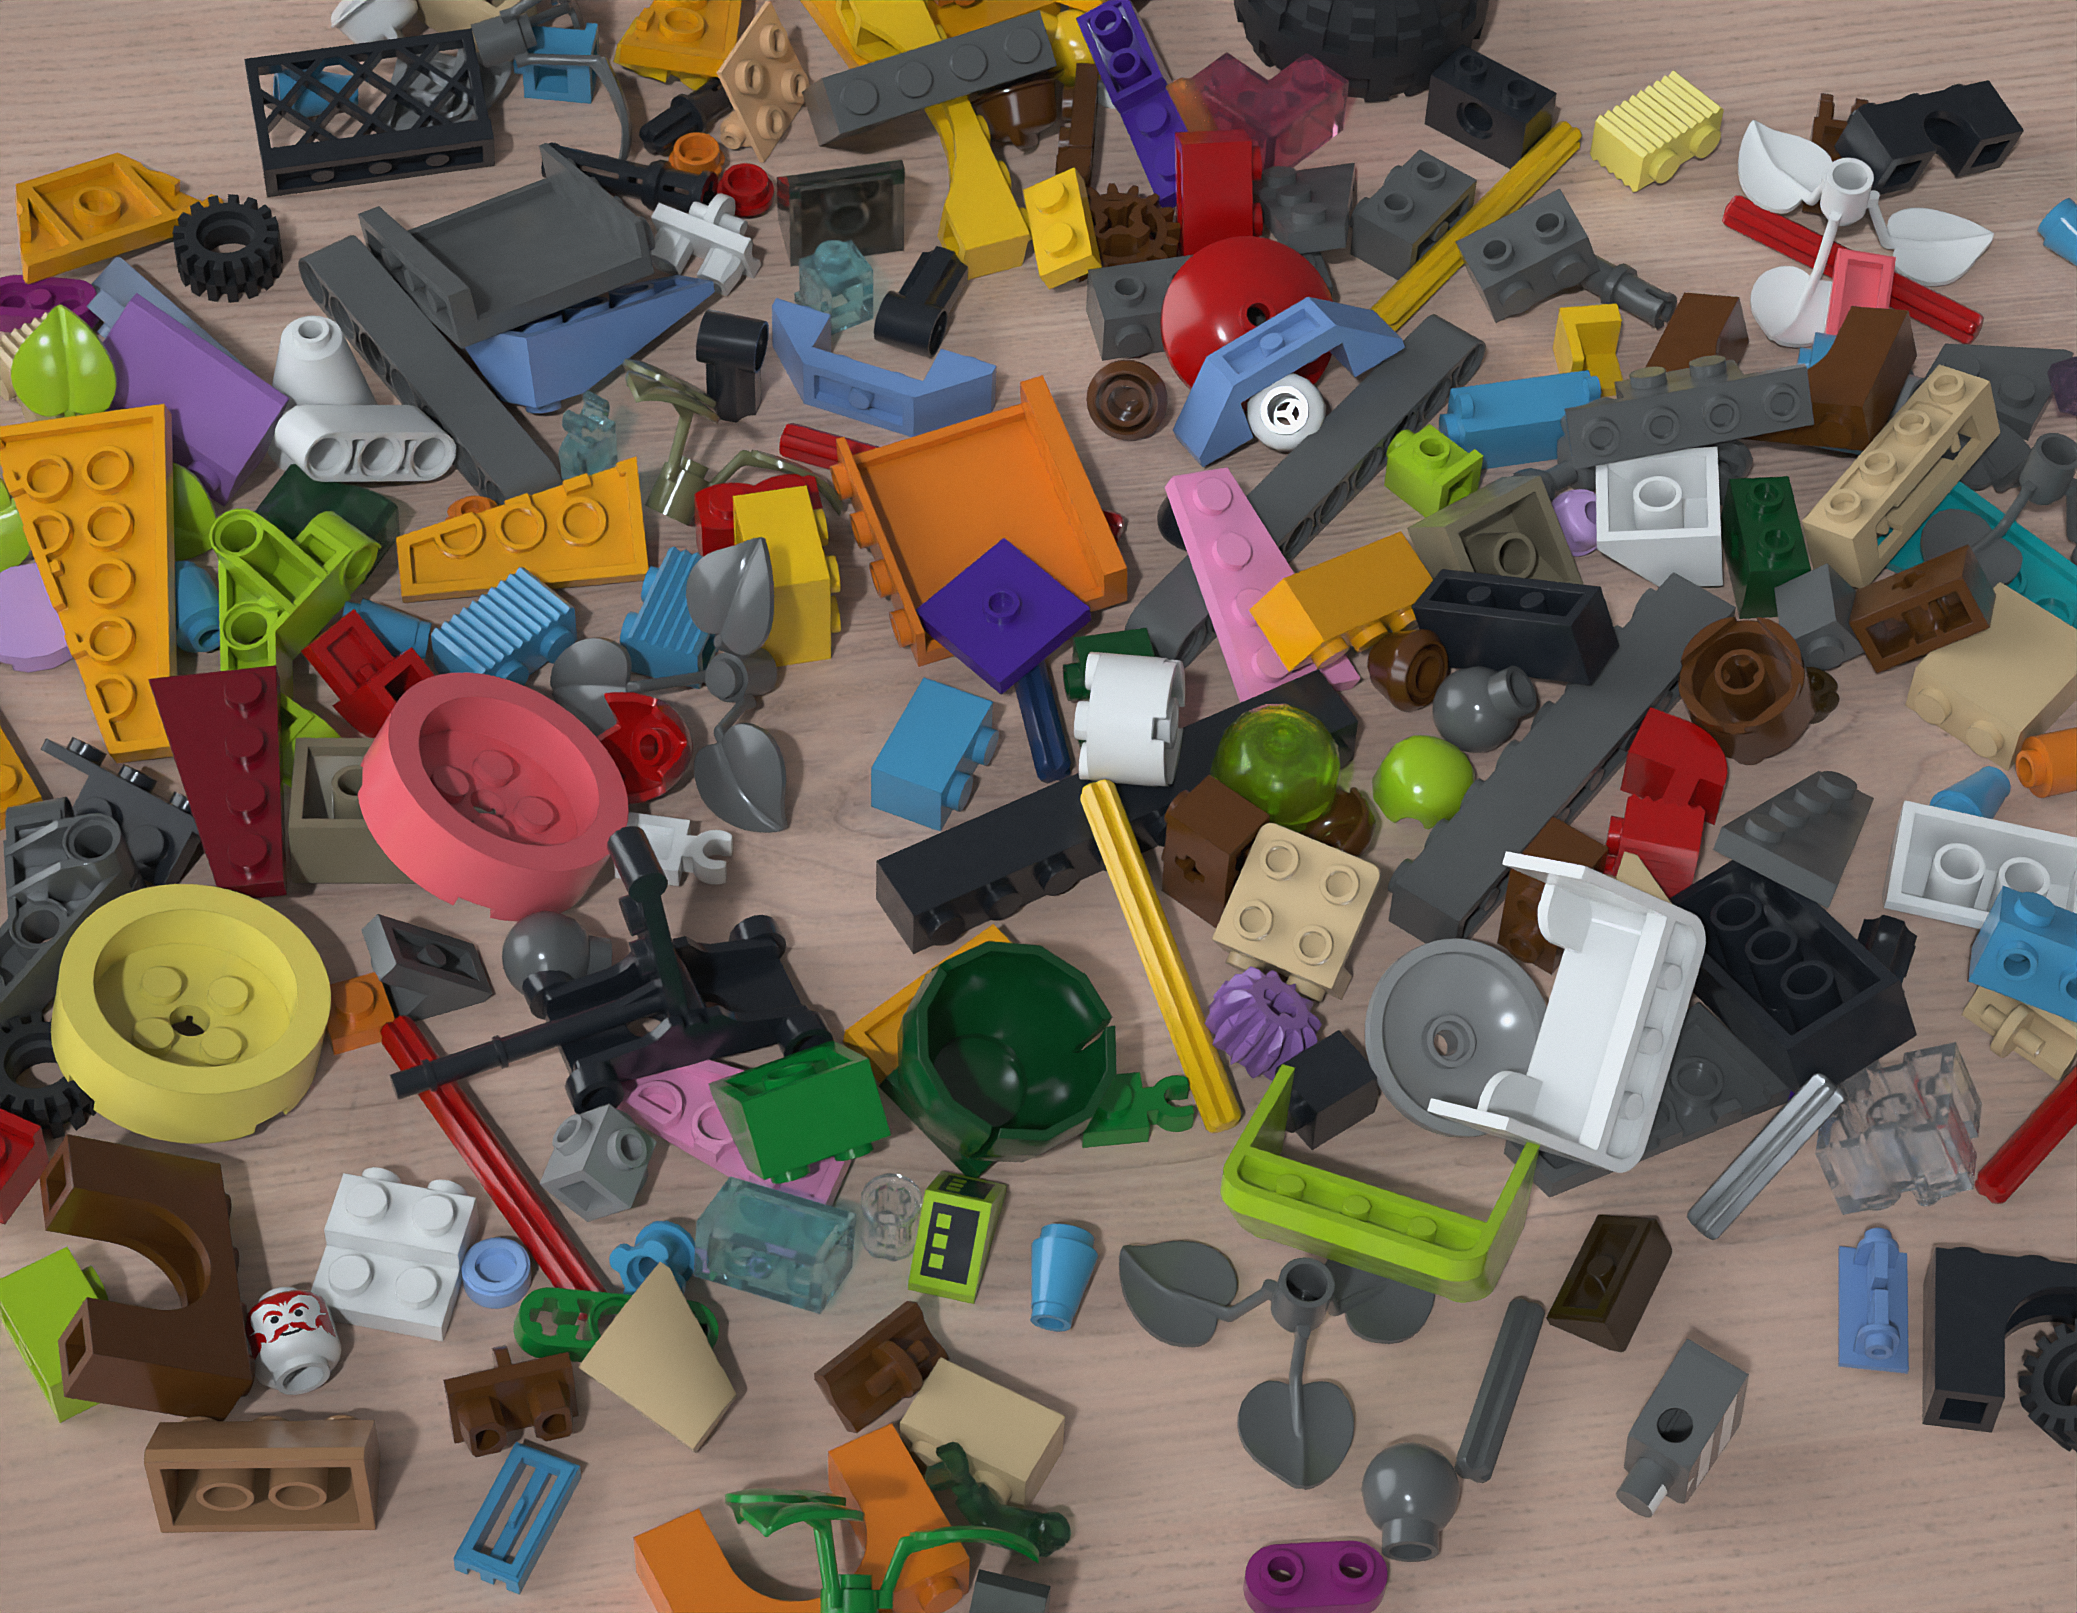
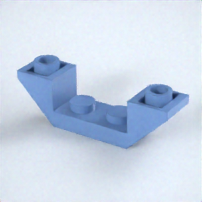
(951, 392)
(1213, 414)

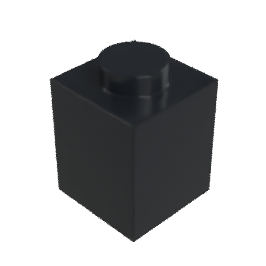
(1329, 1090)

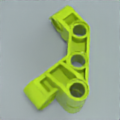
(287, 597)

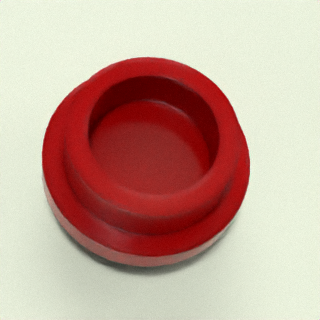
(748, 187)

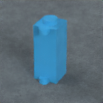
(1515, 418)

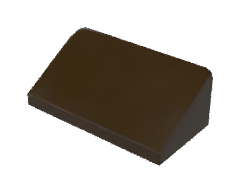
(1612, 1281)

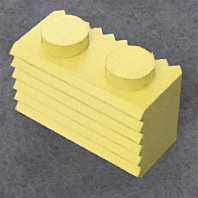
(1656, 132)

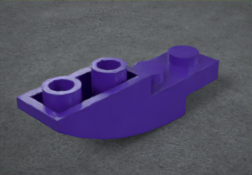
(1136, 89)

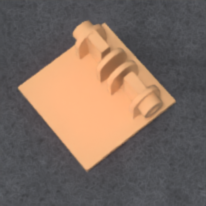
(762, 85)

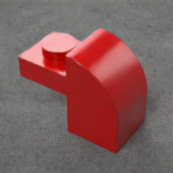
(363, 672)
(1676, 763)

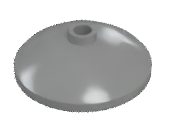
(1471, 999)

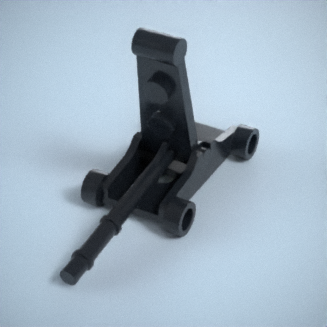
(654, 981)

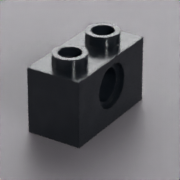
(1488, 106)

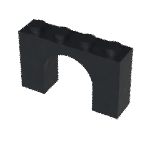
(1968, 1313)

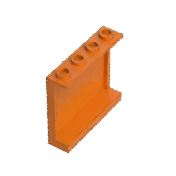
(961, 489)

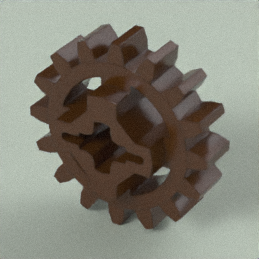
(1125, 224)

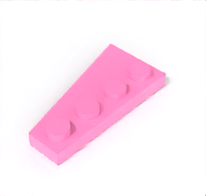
(1235, 569)
(683, 1112)

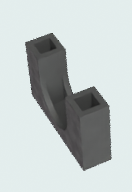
(929, 76)

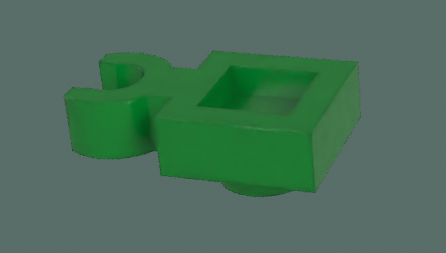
(1130, 1109)

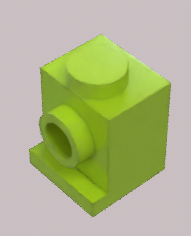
(1430, 470)

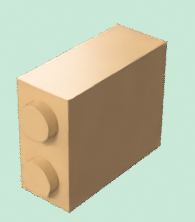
(2001, 680)

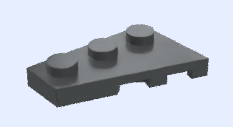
(1307, 206)

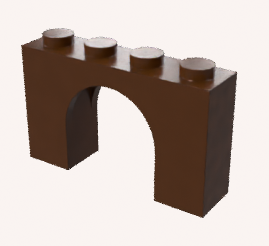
(1848, 387)
(178, 1218)

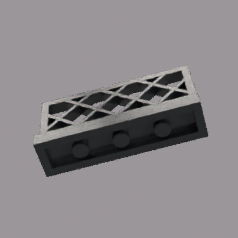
(370, 156)

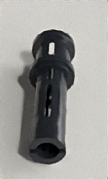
(657, 183)

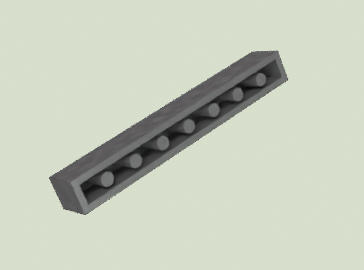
(1553, 770)

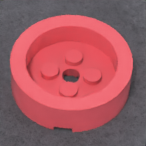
(502, 749)

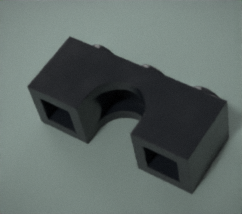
(1960, 124)

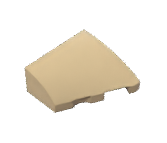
(662, 1362)

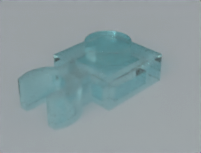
(590, 439)

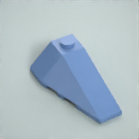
(583, 342)

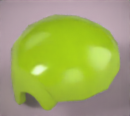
(1422, 780)

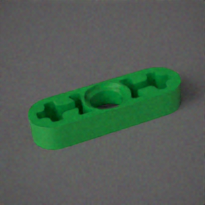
(565, 1310)

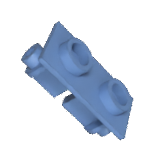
(1873, 1304)

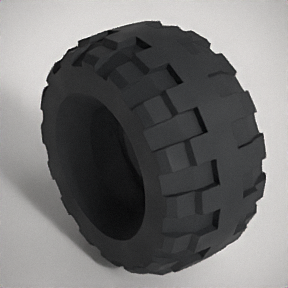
(1371, 43)

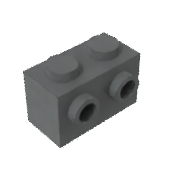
(1410, 213)
(1528, 255)

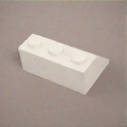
(1957, 862)

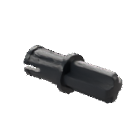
(686, 115)

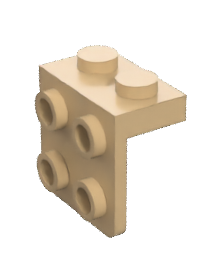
(1297, 911)

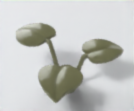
(681, 476)

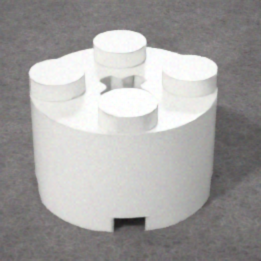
(1130, 719)

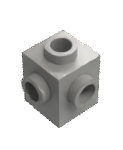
(598, 1162)

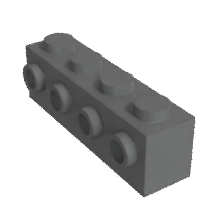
(1128, 301)

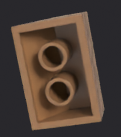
(264, 1474)

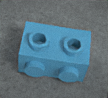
(2028, 952)

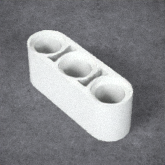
(364, 443)

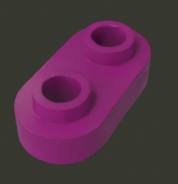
(24, 302)
(1316, 1579)

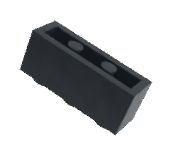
(1522, 622)

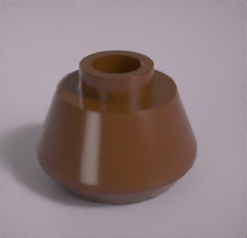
(1112, 403)
(1408, 668)

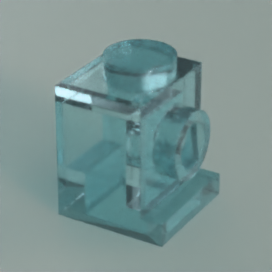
(833, 271)

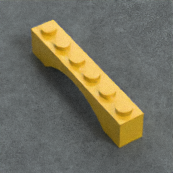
(979, 211)

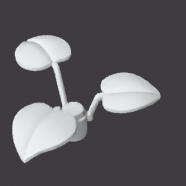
(1782, 171)

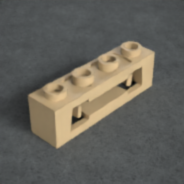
(1901, 475)

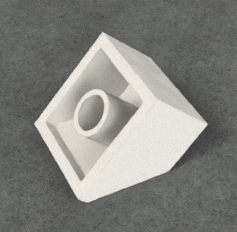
(1662, 515)

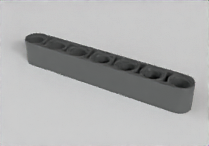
(425, 370)

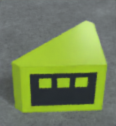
(955, 1236)

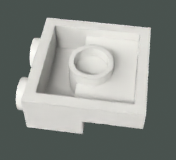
(396, 1253)

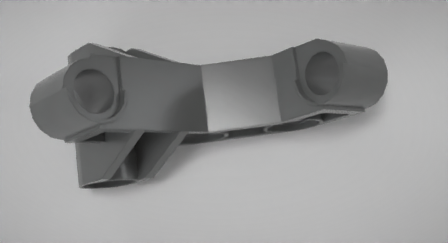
(55, 879)

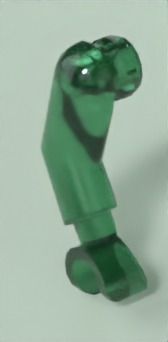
(979, 1506)

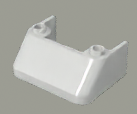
(1606, 1023)

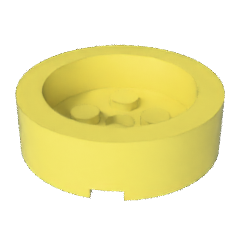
(200, 955)

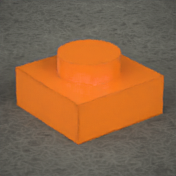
(357, 1013)

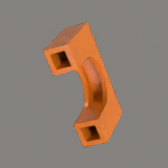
(877, 1476)

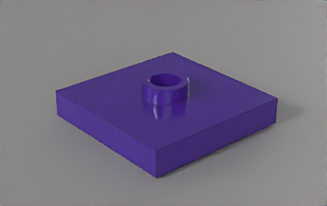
(1003, 616)

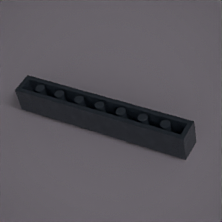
(1045, 839)

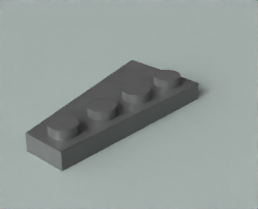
(1801, 834)
(1707, 1088)

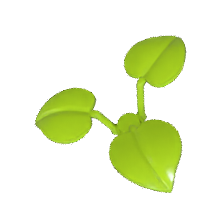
(71, 372)

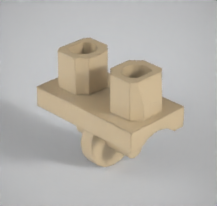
(2029, 1031)

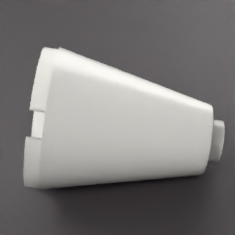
(316, 368)

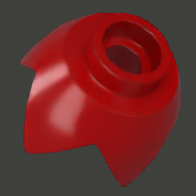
(646, 744)

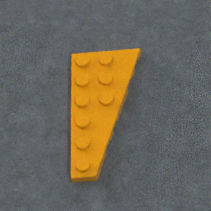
(103, 540)

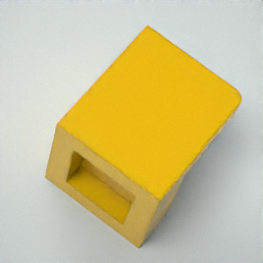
(1588, 341)

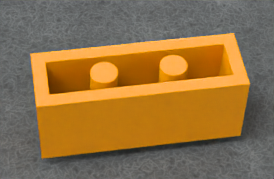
(1343, 603)

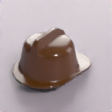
(1020, 110)

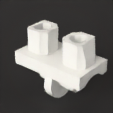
(709, 234)

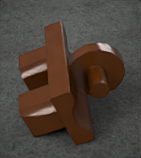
(880, 1367)
(512, 1398)

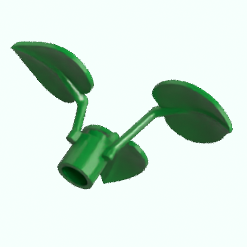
(852, 1593)

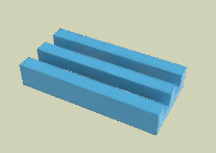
(495, 1566)

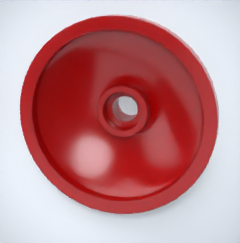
(1215, 289)

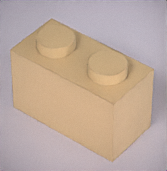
(1004, 1434)

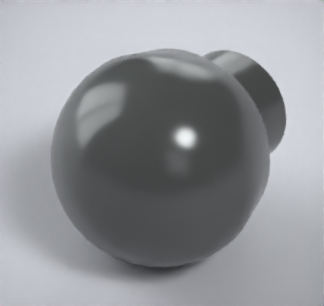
(1482, 706)
(552, 943)
(1410, 1498)

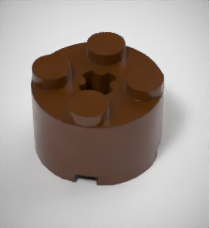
(1747, 687)

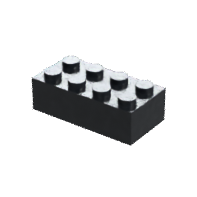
(1792, 979)

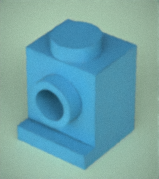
(561, 82)

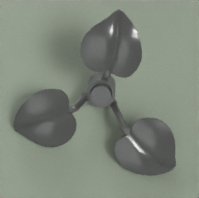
(511, 35)
(2008, 462)
(729, 597)
(1285, 1428)

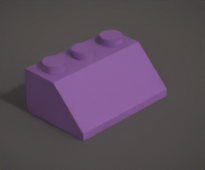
(217, 406)

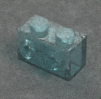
(774, 1244)

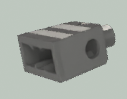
(1682, 1429)

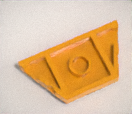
(94, 214)

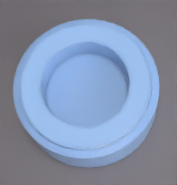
(496, 1273)

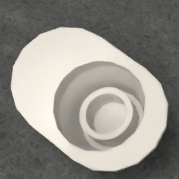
(373, 19)

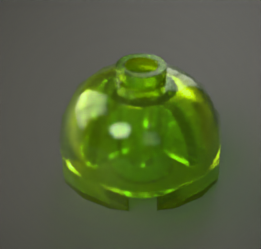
(1280, 763)

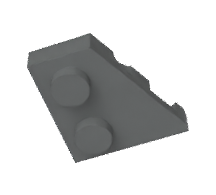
(2015, 375)

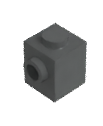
(1817, 616)

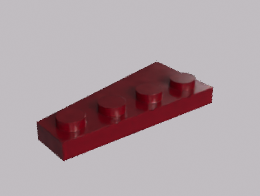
(231, 767)

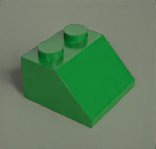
(802, 1111)

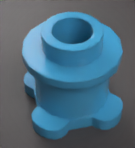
(655, 1243)

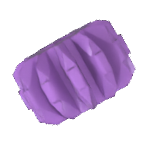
(1261, 1021)

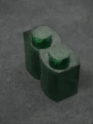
(300, 499)

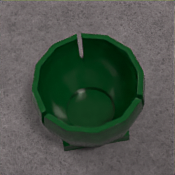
(998, 1055)

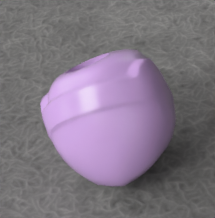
(1577, 519)

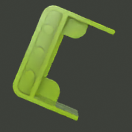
(1366, 1223)

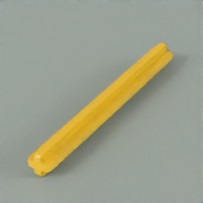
(1501, 200)
(1160, 956)

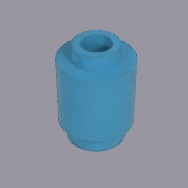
(196, 608)

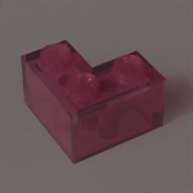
(1282, 115)

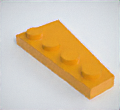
(564, 536)

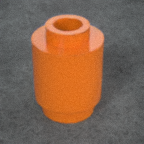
(2049, 763)

